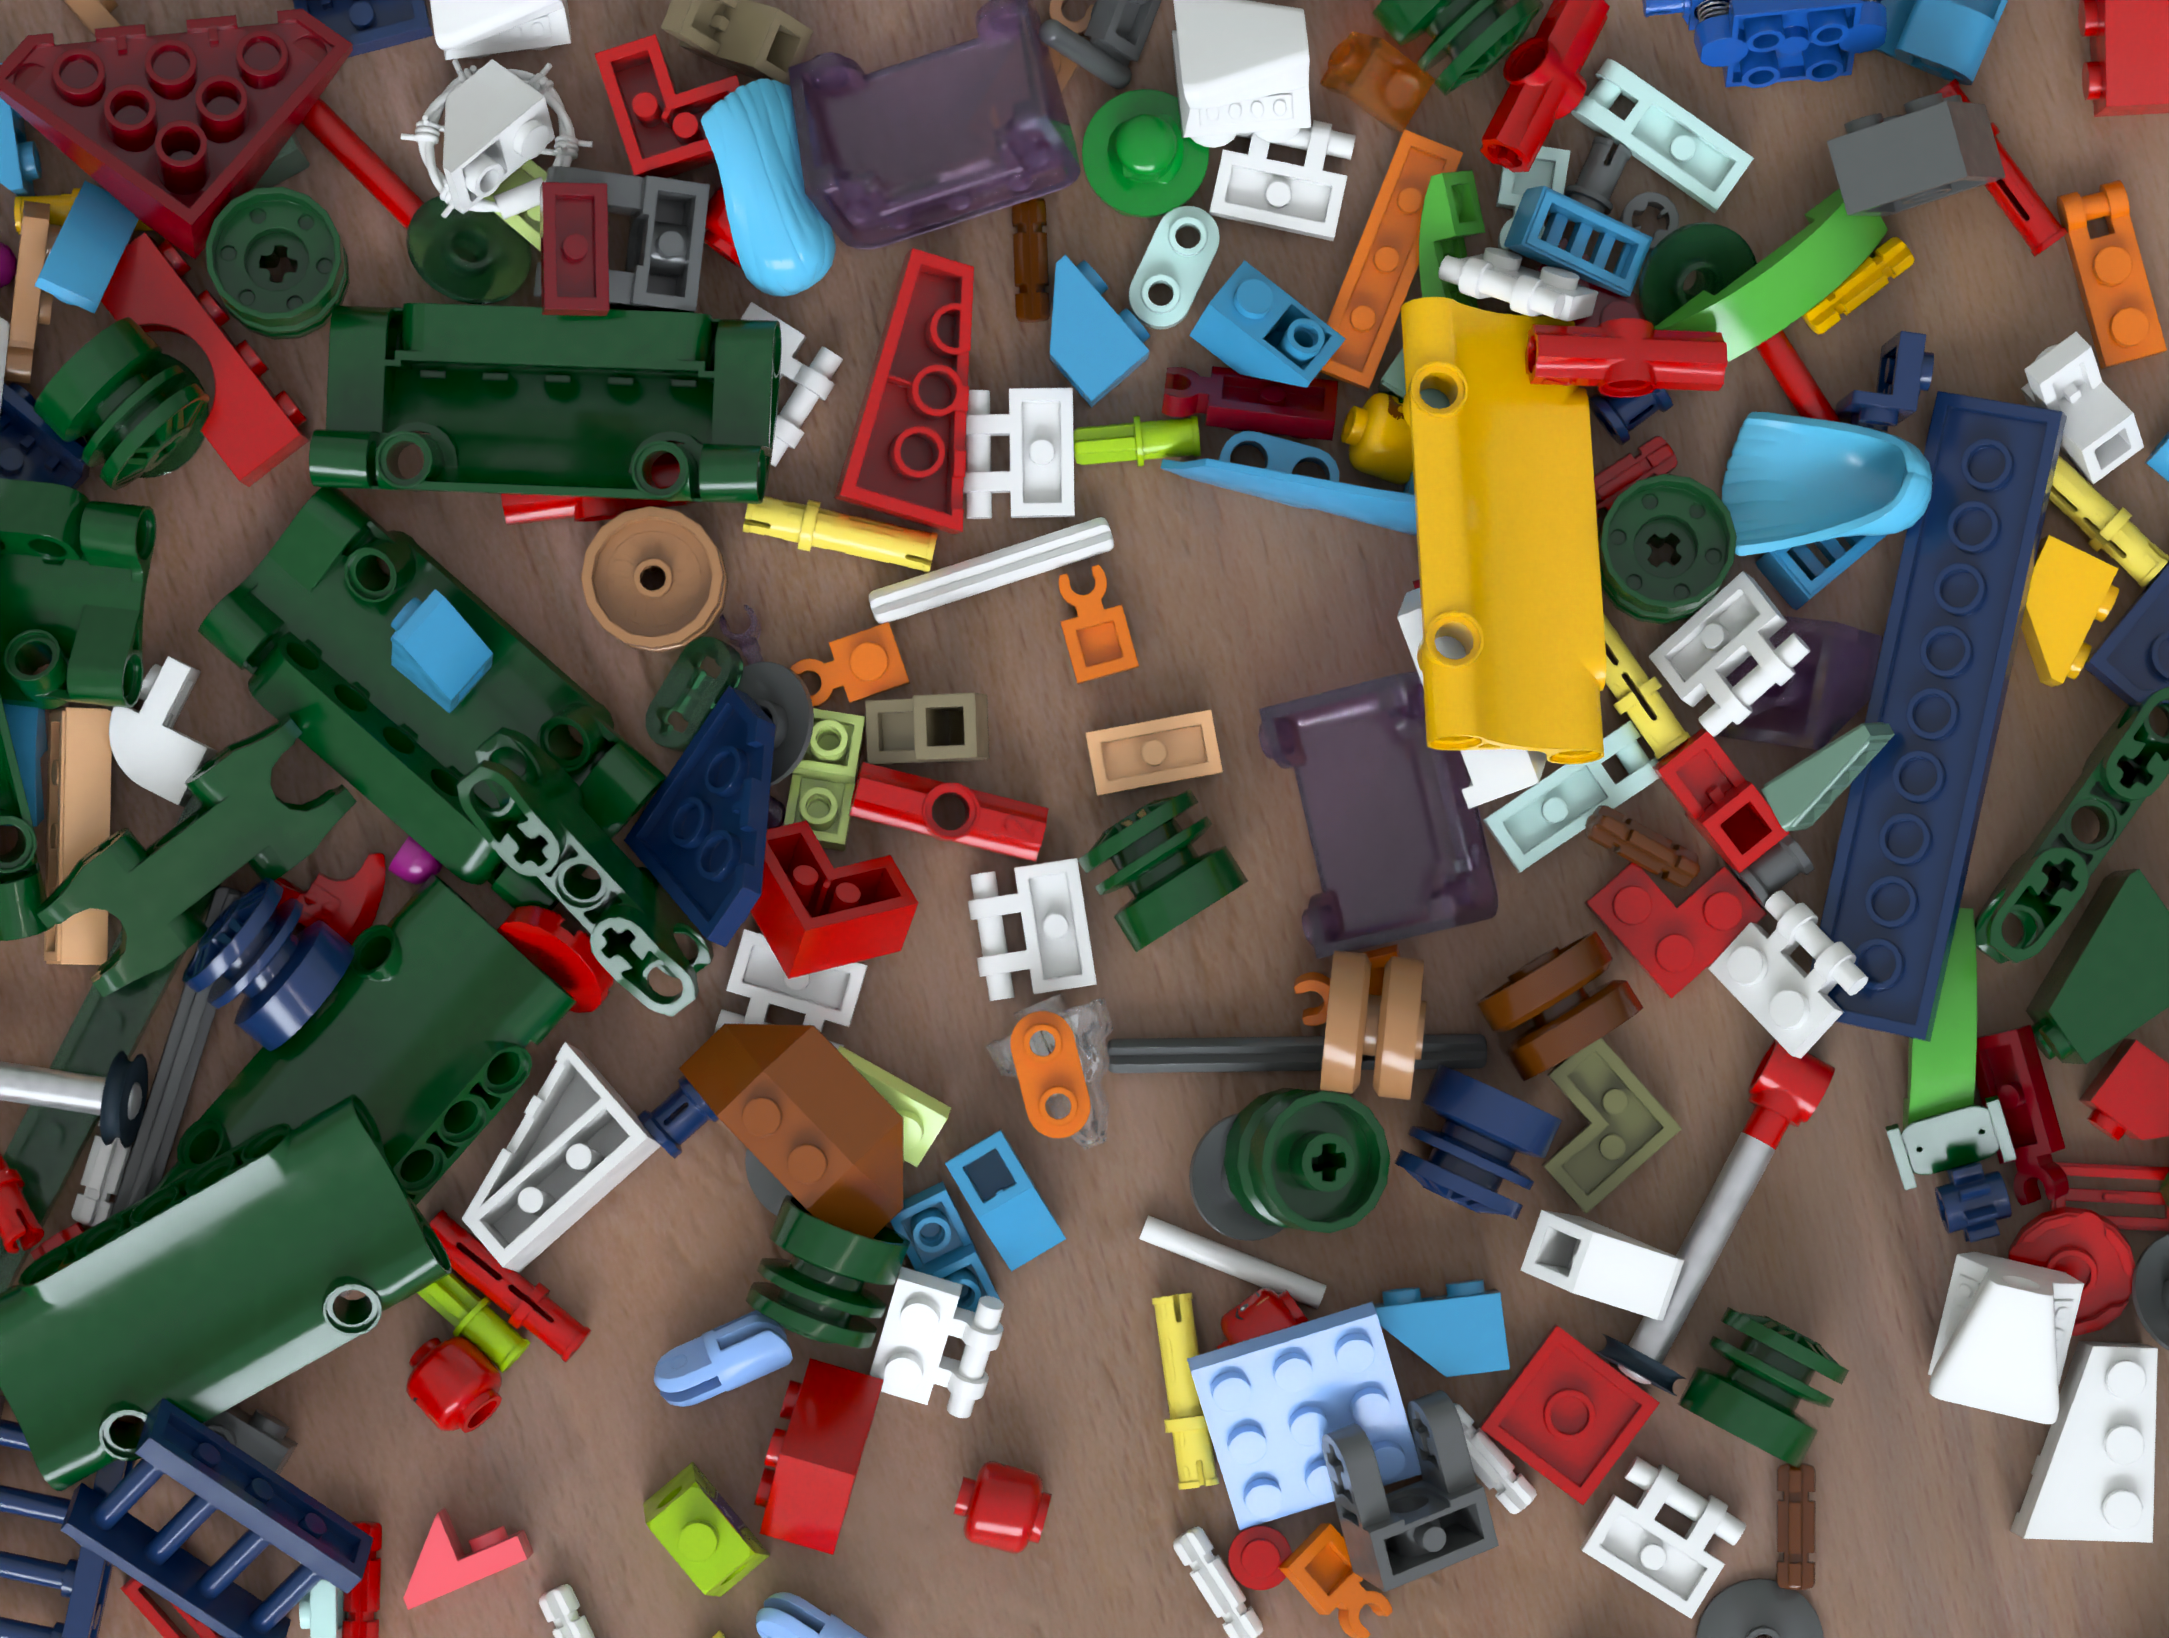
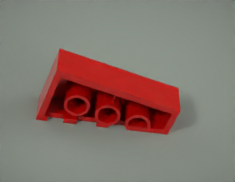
(2127, 56)
(913, 414)

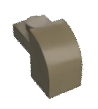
(739, 35)
(928, 729)

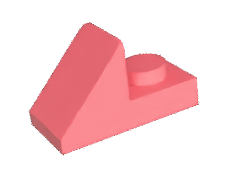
(446, 1567)

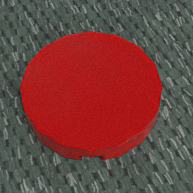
(559, 954)
(2086, 1249)

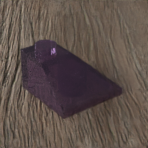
(1822, 694)

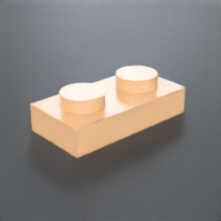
(1154, 752)

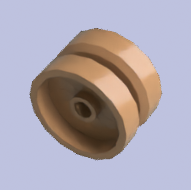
(643, 543)
(1373, 1025)

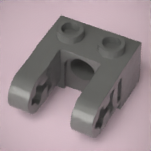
(662, 239)
(1422, 1524)

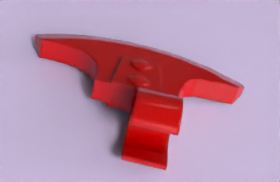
(342, 904)

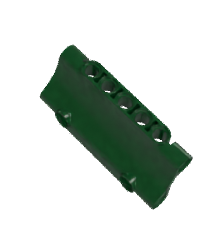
(71, 596)
(320, 650)
(416, 1028)
(211, 1289)

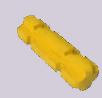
(1869, 278)

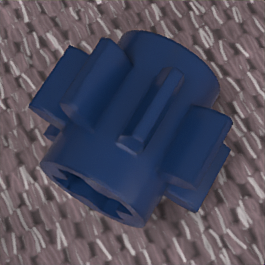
(1973, 1202)

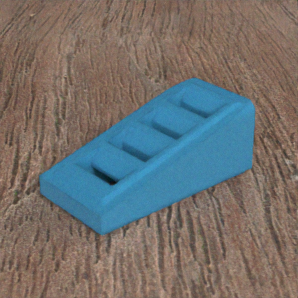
(1529, 222)
(1800, 585)

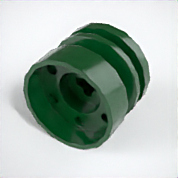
(1467, 31)
(253, 237)
(110, 391)
(1657, 513)
(1161, 869)
(823, 1284)
(1763, 1386)

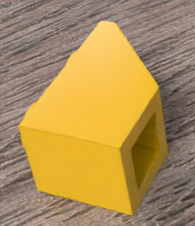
(2061, 604)

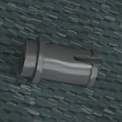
(1596, 180)

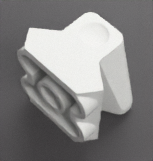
(498, 26)
(1240, 70)
(2004, 1337)

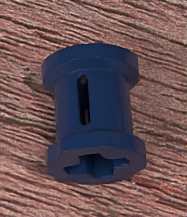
(1624, 414)
(677, 1117)

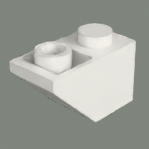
(490, 132)
(1602, 1264)

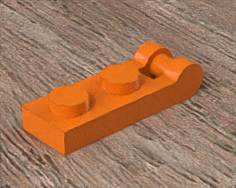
(2111, 276)

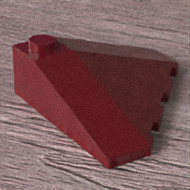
(175, 116)

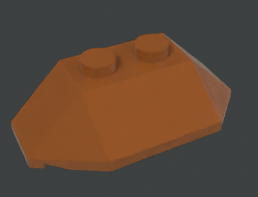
(806, 1120)

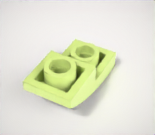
(827, 777)

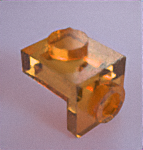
(1377, 79)

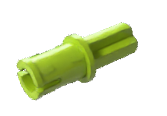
(1137, 441)
(475, 1321)

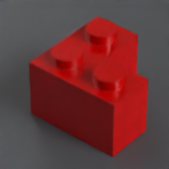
(656, 123)
(828, 914)
(817, 1455)

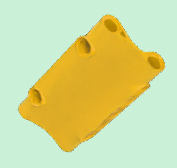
(1503, 539)

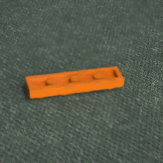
(1385, 260)

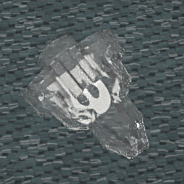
(1090, 1028)

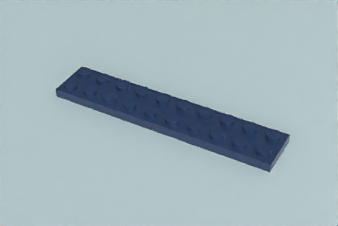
(1944, 696)

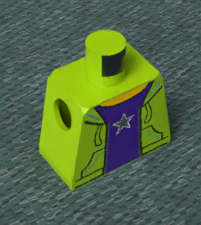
(702, 1532)

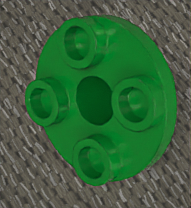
(1139, 156)

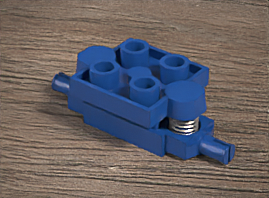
(1779, 38)

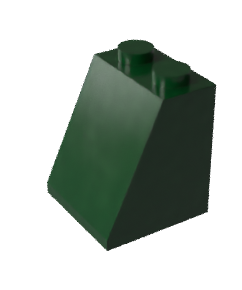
(2107, 974)

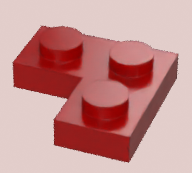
(1671, 940)

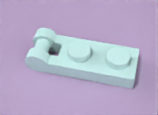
(1664, 136)
(1566, 798)

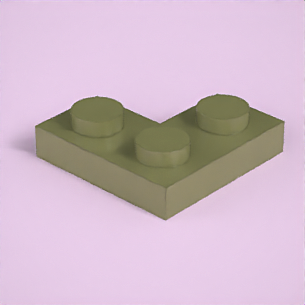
(1622, 1126)

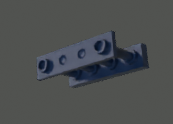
(244, 1490)
(81, 1580)

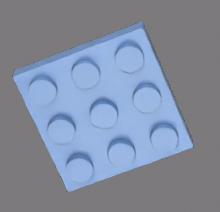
(1284, 1392)

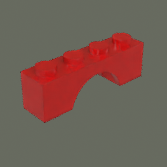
(247, 421)

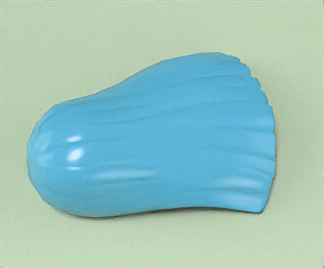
(772, 221)
(1820, 481)

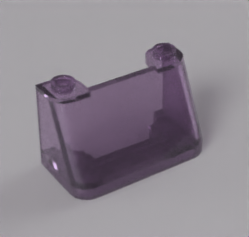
(934, 133)
(1381, 816)

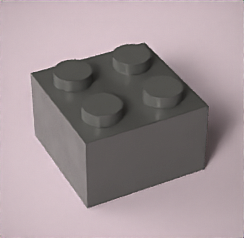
(1915, 157)

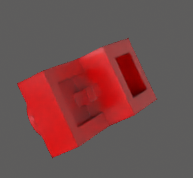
(1720, 801)

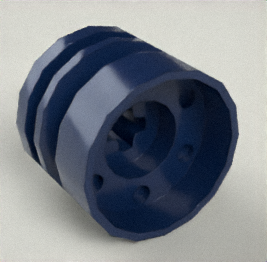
(257, 955)
(1477, 1142)

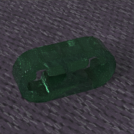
(691, 691)

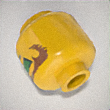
(1379, 439)

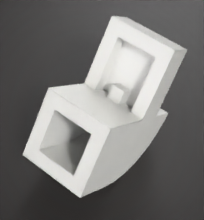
(2098, 425)
(147, 743)

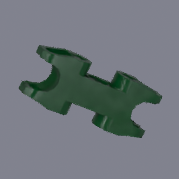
(546, 833)
(2056, 846)
(158, 885)

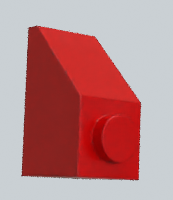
(2130, 1094)

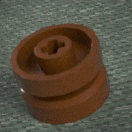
(1554, 998)

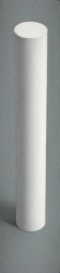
(1232, 1261)

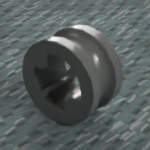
(1662, 203)

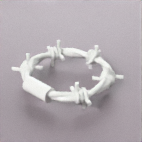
(518, 198)

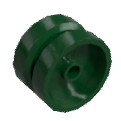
(1307, 1160)

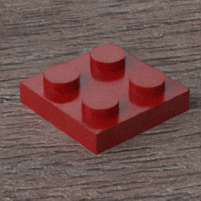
(1569, 1414)

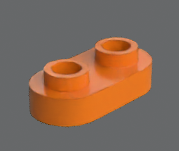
(1050, 1074)

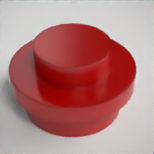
(1257, 1555)

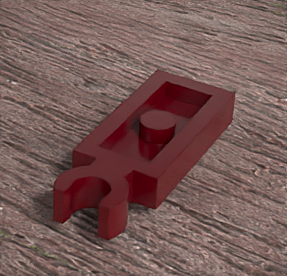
(1252, 402)
(2013, 1070)

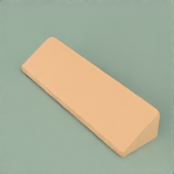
(77, 824)

